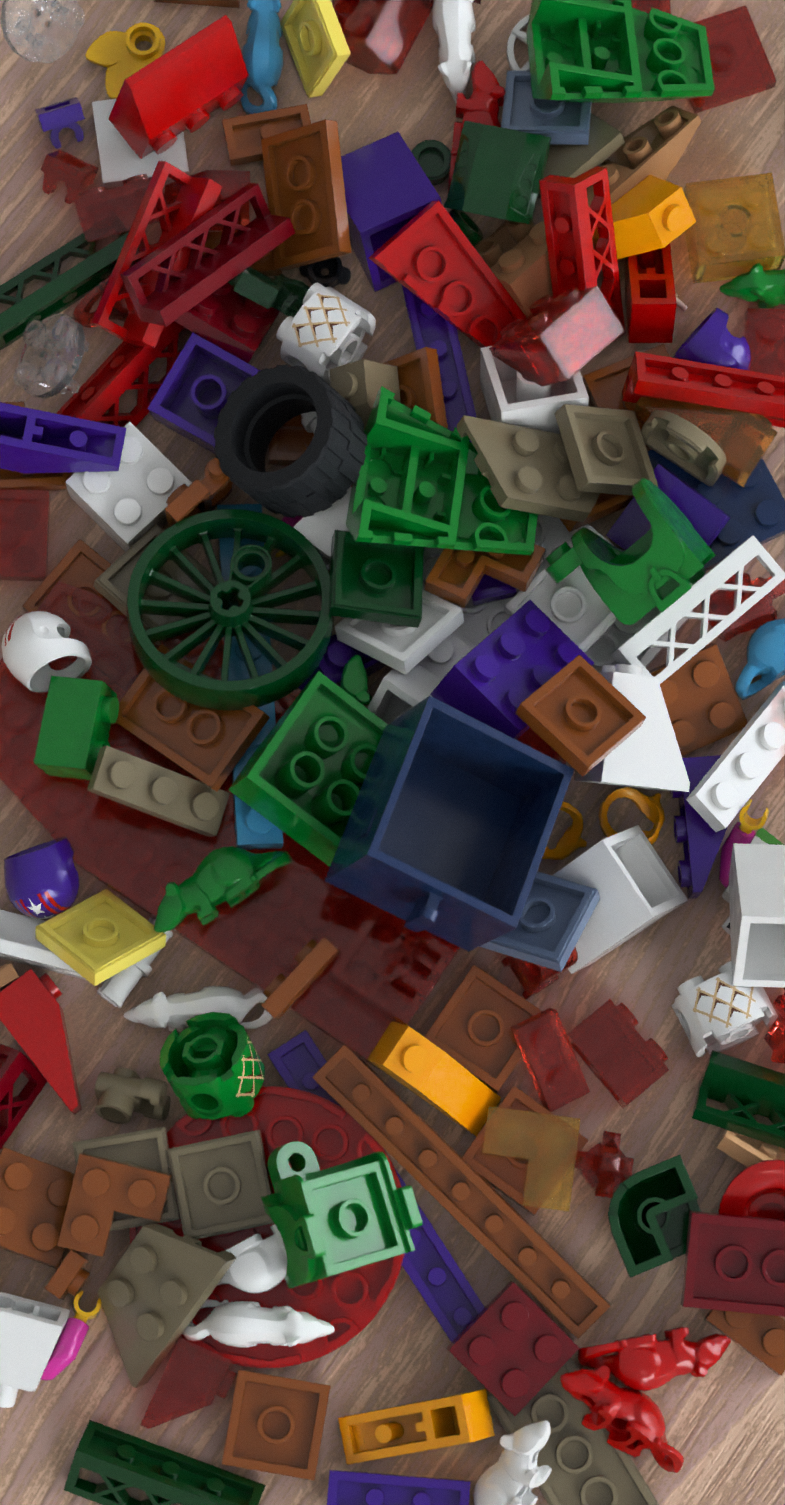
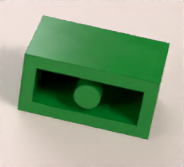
(75, 726)

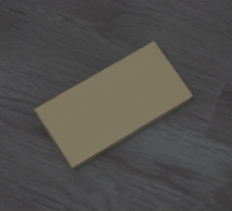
(581, 1460)

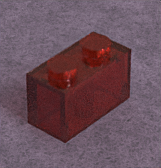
(618, 1052)

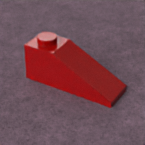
(650, 296)
(40, 1028)

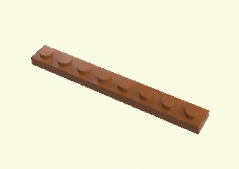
(461, 1191)

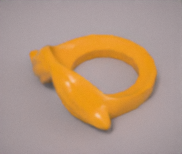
(648, 805)
(572, 836)

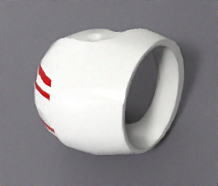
(37, 640)

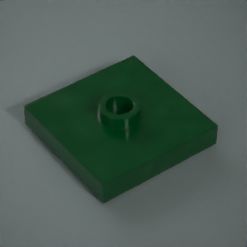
(375, 581)

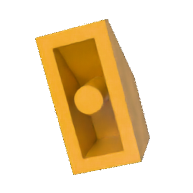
(649, 217)

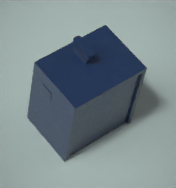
(450, 825)

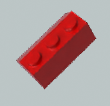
(180, 89)

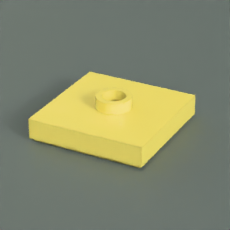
(315, 43)
(100, 937)

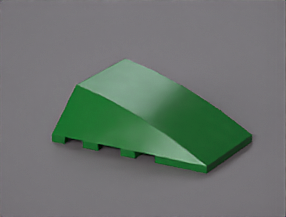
(615, 53)
(427, 489)

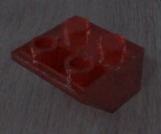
(381, 31)
(558, 335)

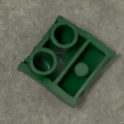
(498, 172)

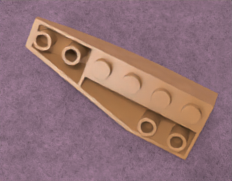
(519, 250)

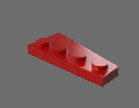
(448, 275)

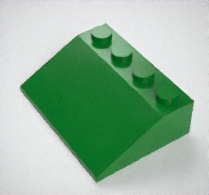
(312, 766)

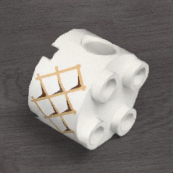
(325, 332)
(721, 1014)

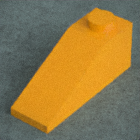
(433, 1076)
(416, 1427)

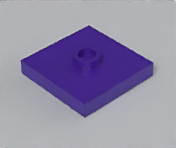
(701, 513)

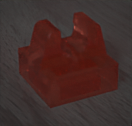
(69, 169)

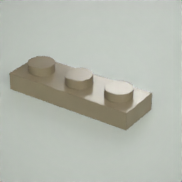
(158, 791)

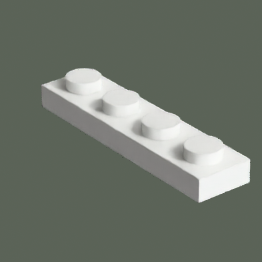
(743, 764)

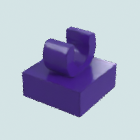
(60, 116)

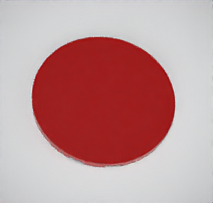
(343, 1300)

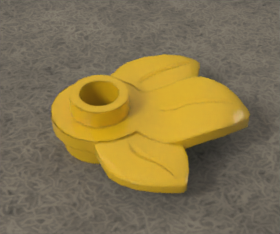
(121, 57)

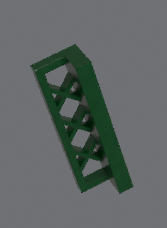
(61, 290)
(746, 1092)
(158, 1471)

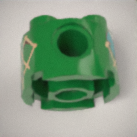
(213, 1067)

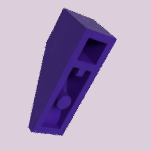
(56, 443)

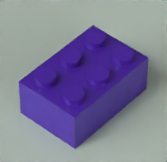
(508, 669)

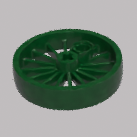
(230, 609)

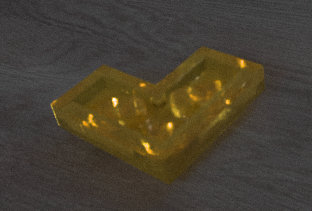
(546, 1143)

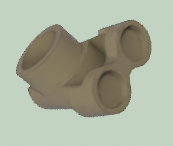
(125, 1092)

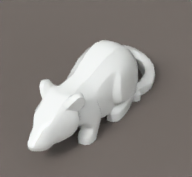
(454, 24)
(180, 1007)
(258, 1263)
(247, 1324)
(516, 1470)

